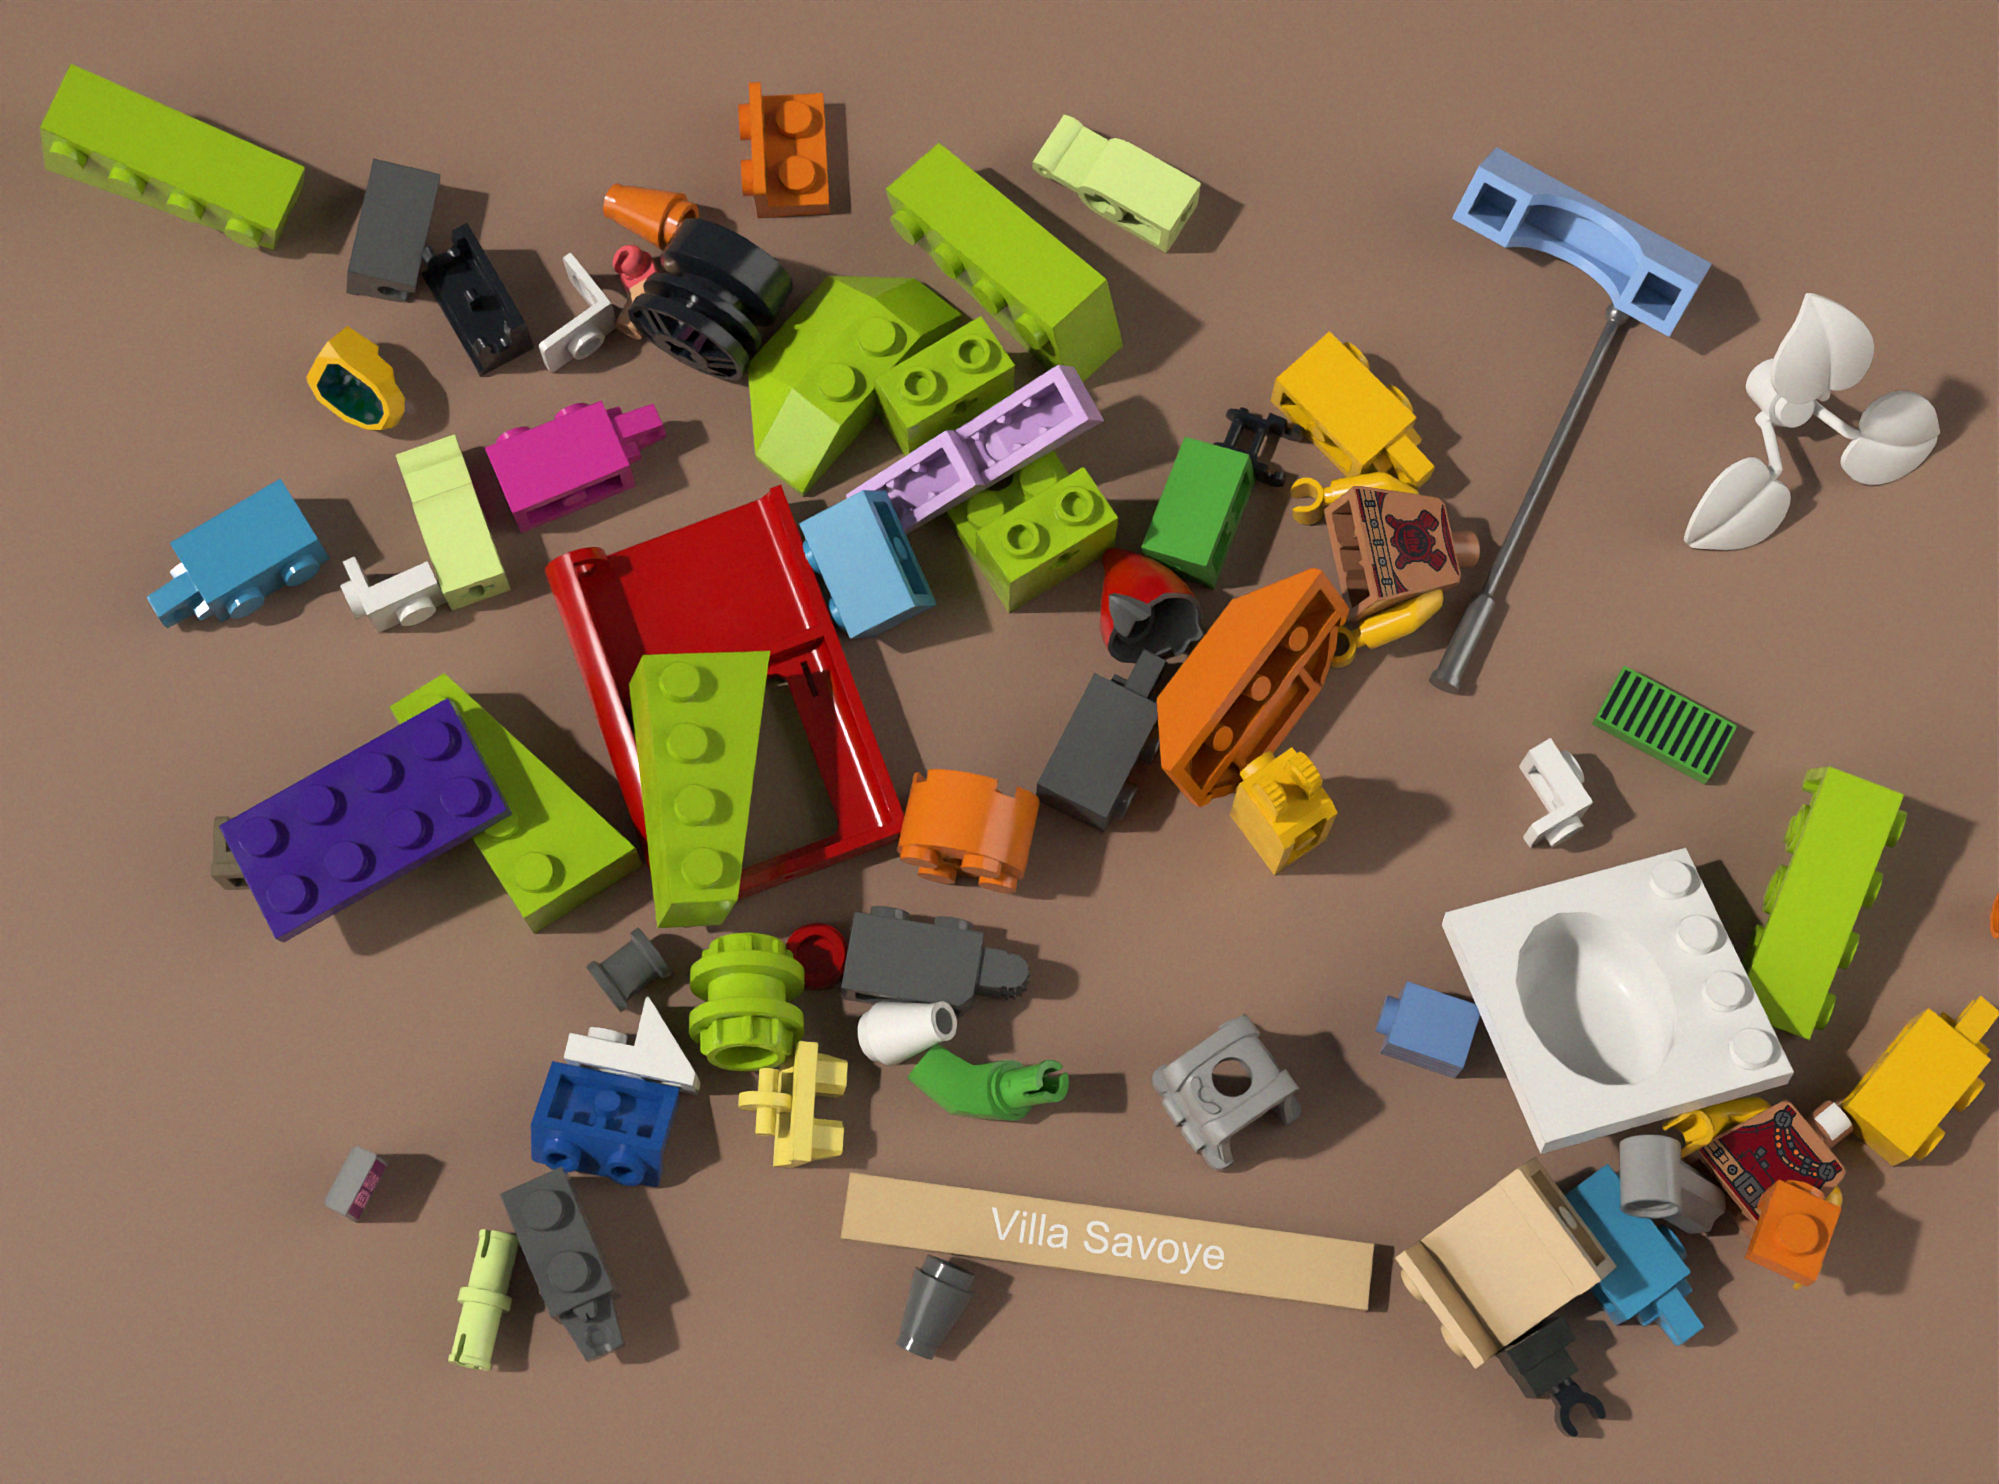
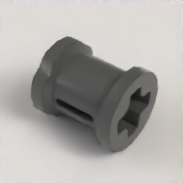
(629, 969)

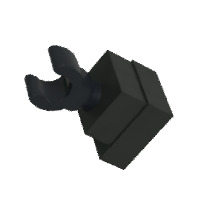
(1542, 1365)

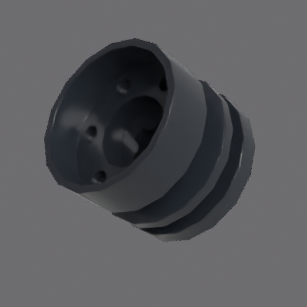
(711, 299)

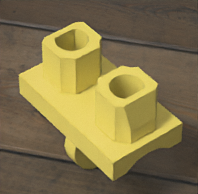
(787, 1106)

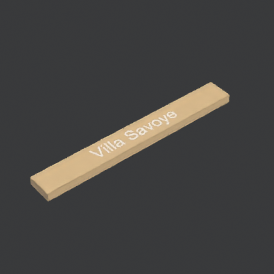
(1108, 1242)

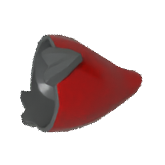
(1146, 608)

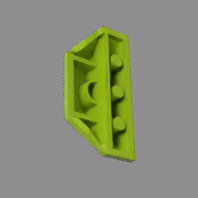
(819, 369)

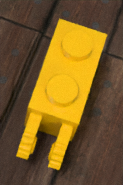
(1282, 807)

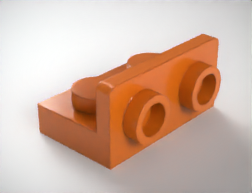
(787, 153)

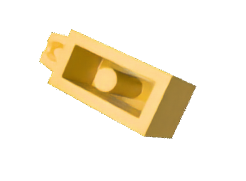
(1351, 413)
(1919, 1080)

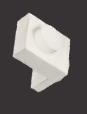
(397, 600)
(1558, 784)

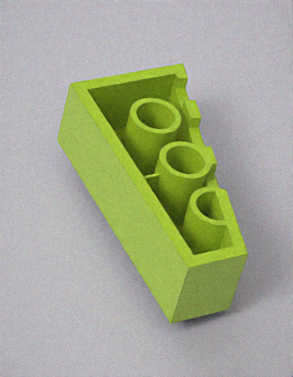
(168, 160)
(553, 844)

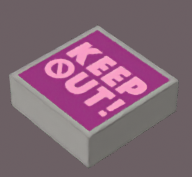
(355, 1183)

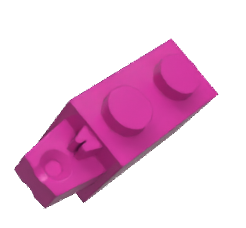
(571, 460)

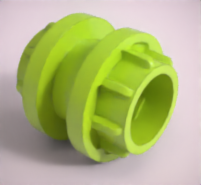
(746, 1006)

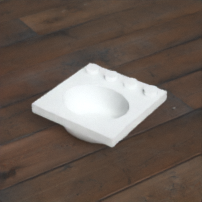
(1615, 1000)

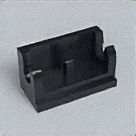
(476, 302)

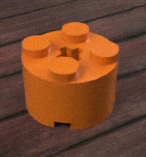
(967, 829)

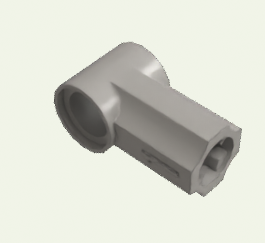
(1663, 1186)

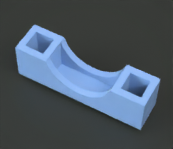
(1535, 211)

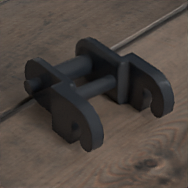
(1274, 424)

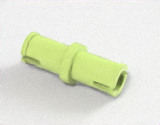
(484, 1300)

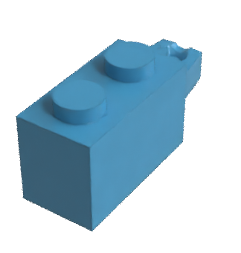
(240, 559)
(1647, 1258)

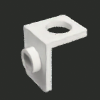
(586, 331)

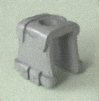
(1210, 1116)

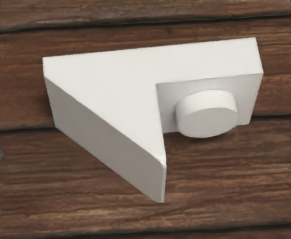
(652, 1058)

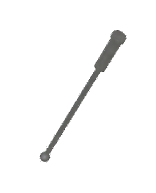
(1481, 603)

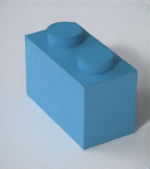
(866, 564)

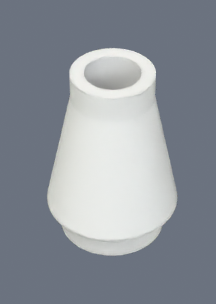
(903, 1029)

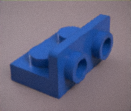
(603, 1124)

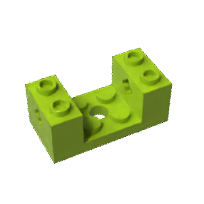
(1040, 523)

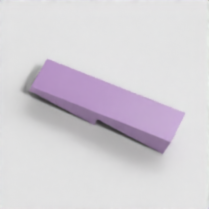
(987, 448)

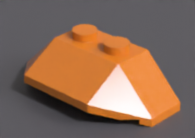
(1248, 683)

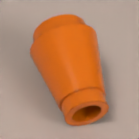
(648, 211)

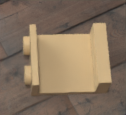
(1504, 1263)

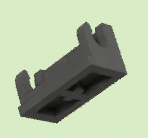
(392, 231)

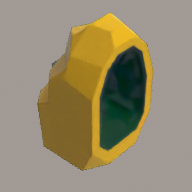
(356, 382)

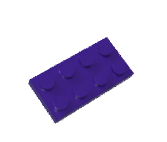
(365, 820)

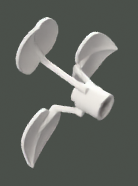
(1819, 354)

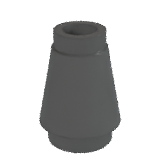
(934, 1305)

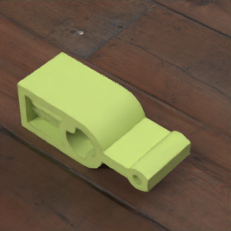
(1120, 182)
(452, 523)

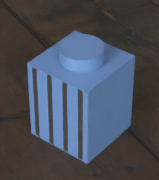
(1428, 1029)

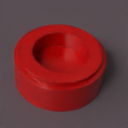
(821, 953)

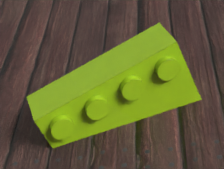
(1006, 263)
(696, 770)
(1819, 896)

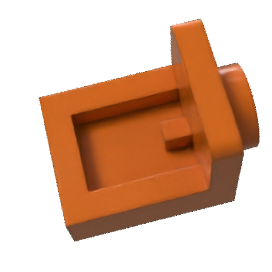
(1793, 1230)

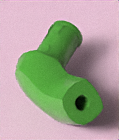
(988, 1089)

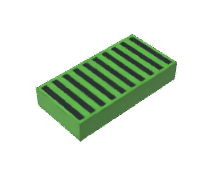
(1664, 725)

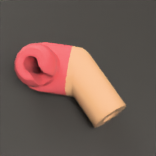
(633, 269)

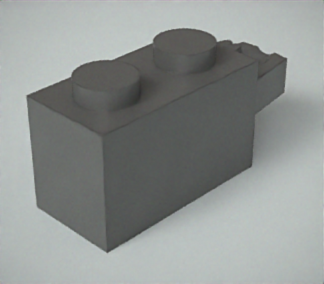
(1104, 745)
(567, 1261)

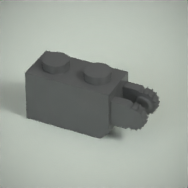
(926, 962)

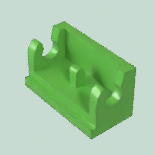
(1200, 511)

